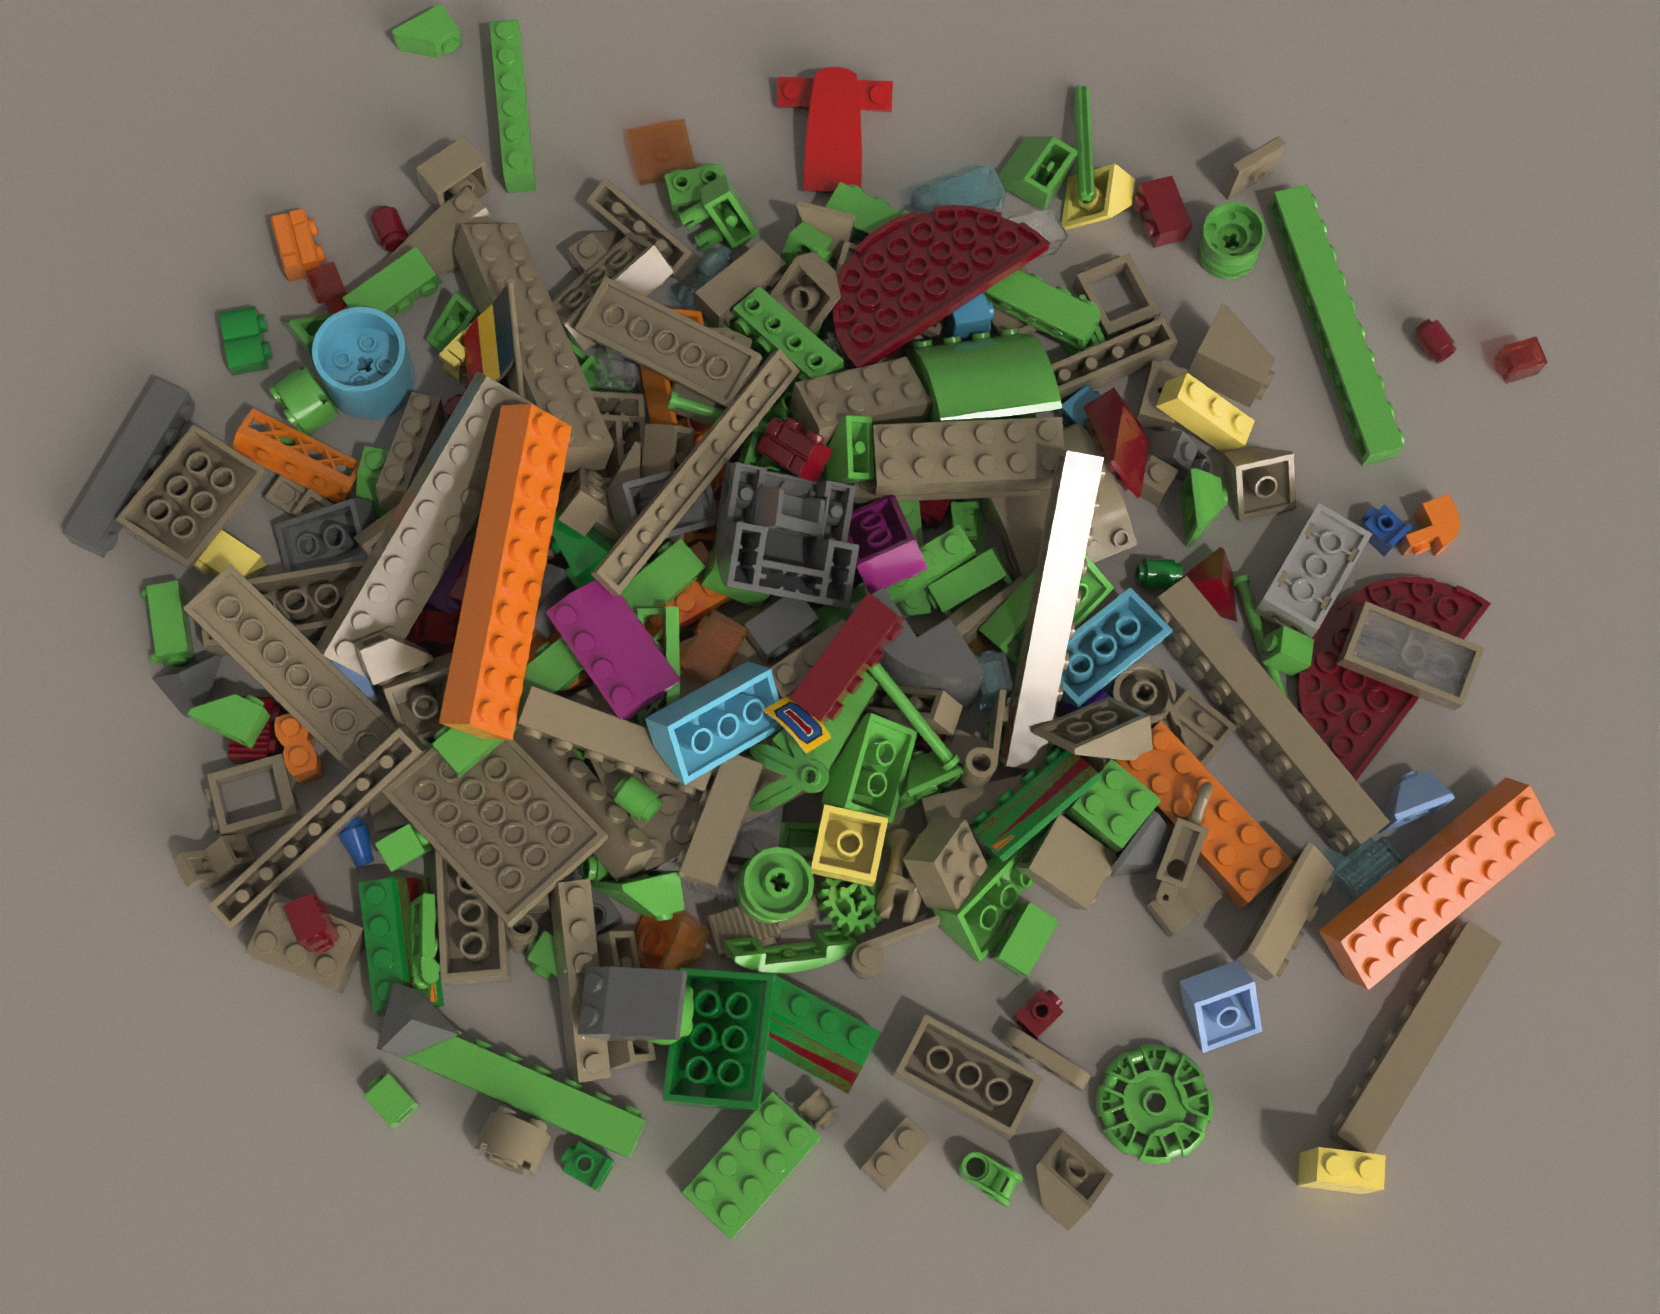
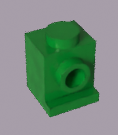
(596, 1174)

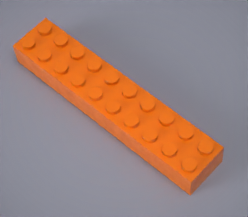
(506, 573)

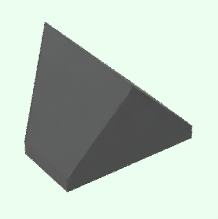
(189, 684)
(412, 1023)

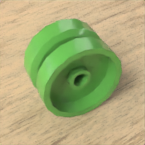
(757, 894)

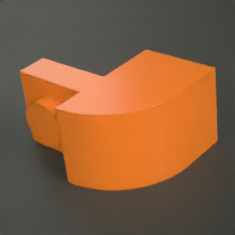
(1438, 525)

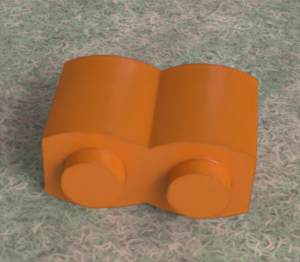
(299, 751)

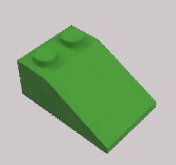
(871, 768)

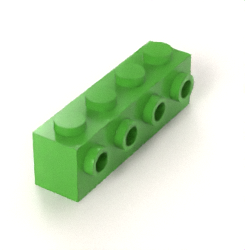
(777, 329)

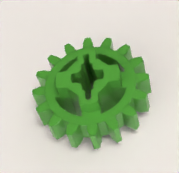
(847, 904)

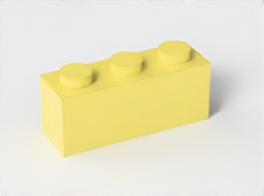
(1205, 413)

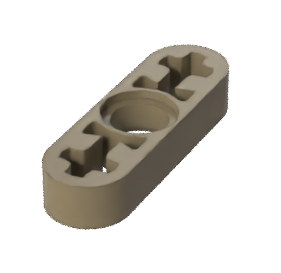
(1045, 1058)

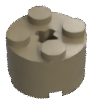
(1149, 683)
(513, 1142)

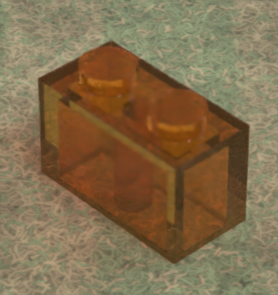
(713, 648)

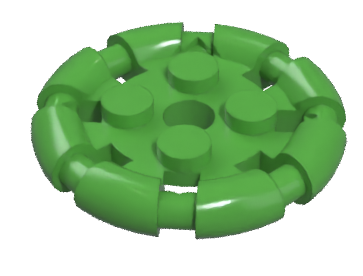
(1135, 1110)

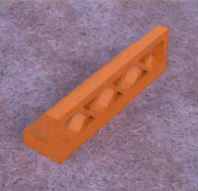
(294, 461)

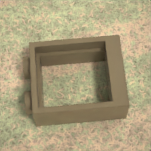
(1111, 267)
(285, 784)

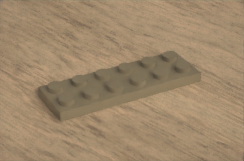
(668, 342)

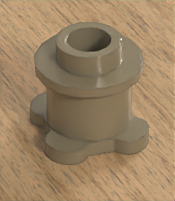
(818, 1110)

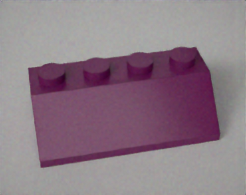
(613, 648)

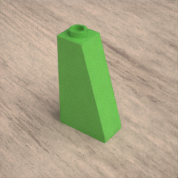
(839, 729)

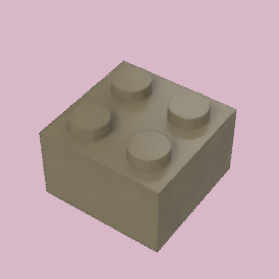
(452, 171)
(945, 863)

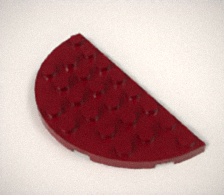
(923, 271)
(1355, 711)

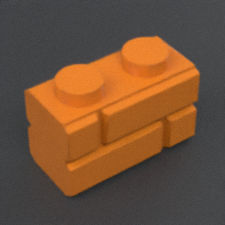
(296, 243)

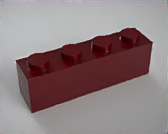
(847, 659)

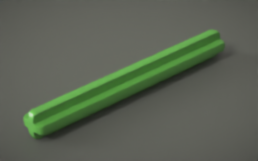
(1083, 142)

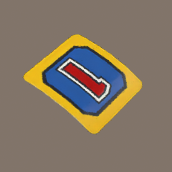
(799, 723)

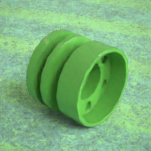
(1233, 226)

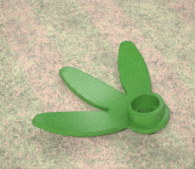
(794, 768)

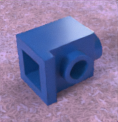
(1385, 537)

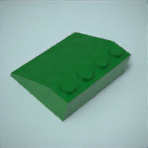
(727, 1049)

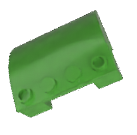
(985, 376)

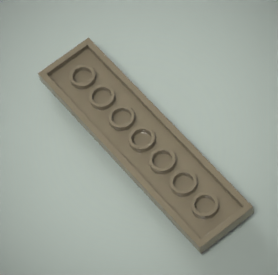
(290, 668)

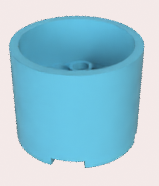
(361, 341)

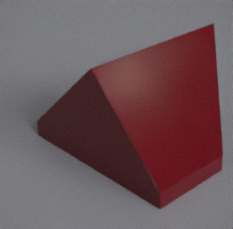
(1214, 581)

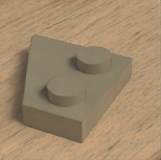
(1200, 726)

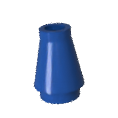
(357, 842)

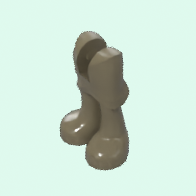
(895, 885)

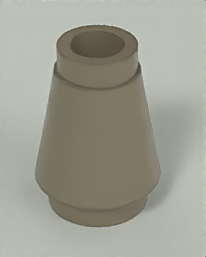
(522, 933)

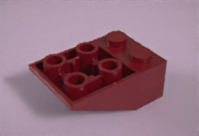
(1120, 438)

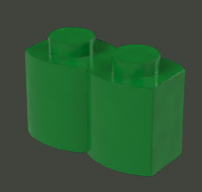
(244, 340)

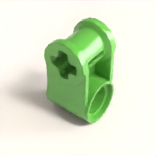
(991, 1178)

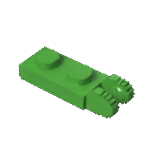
(423, 942)

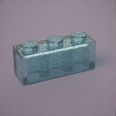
(976, 188)

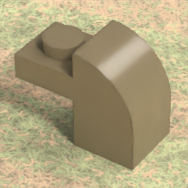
(217, 863)

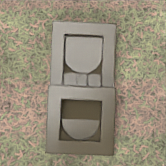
(294, 498)

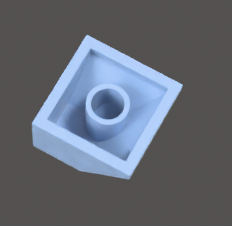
(1414, 799)

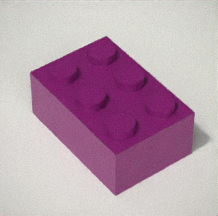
(885, 544)

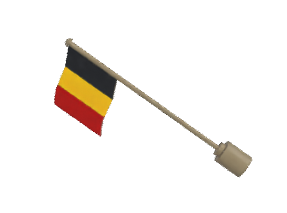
(494, 344)

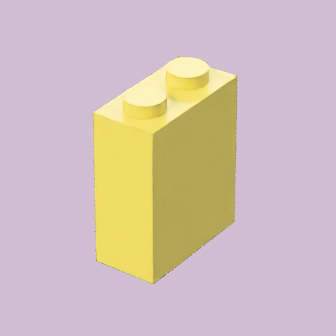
(1341, 1170)

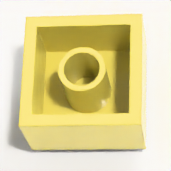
(848, 845)

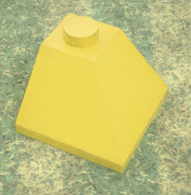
(1112, 195)

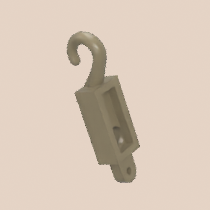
(1184, 845)

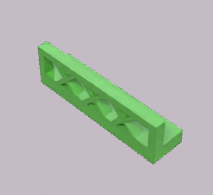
(669, 648)

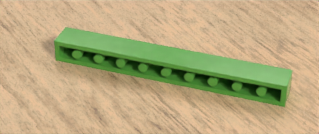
(1018, 294)
(1336, 325)
(558, 666)

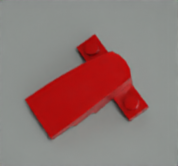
(834, 122)

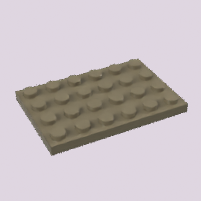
(498, 825)

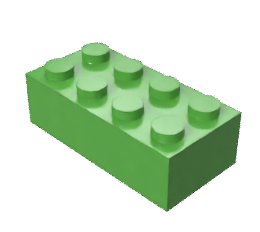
(751, 1165)

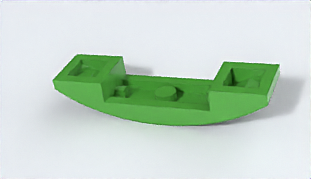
(791, 958)

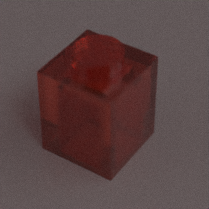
(1520, 360)

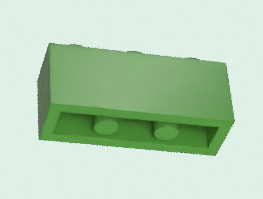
(397, 285)

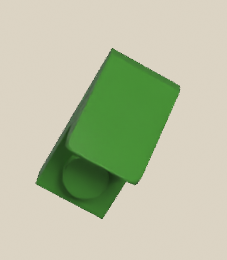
(455, 317)

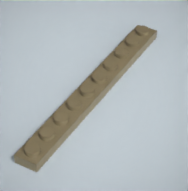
(695, 473)

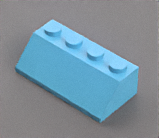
(1110, 645)
(715, 721)

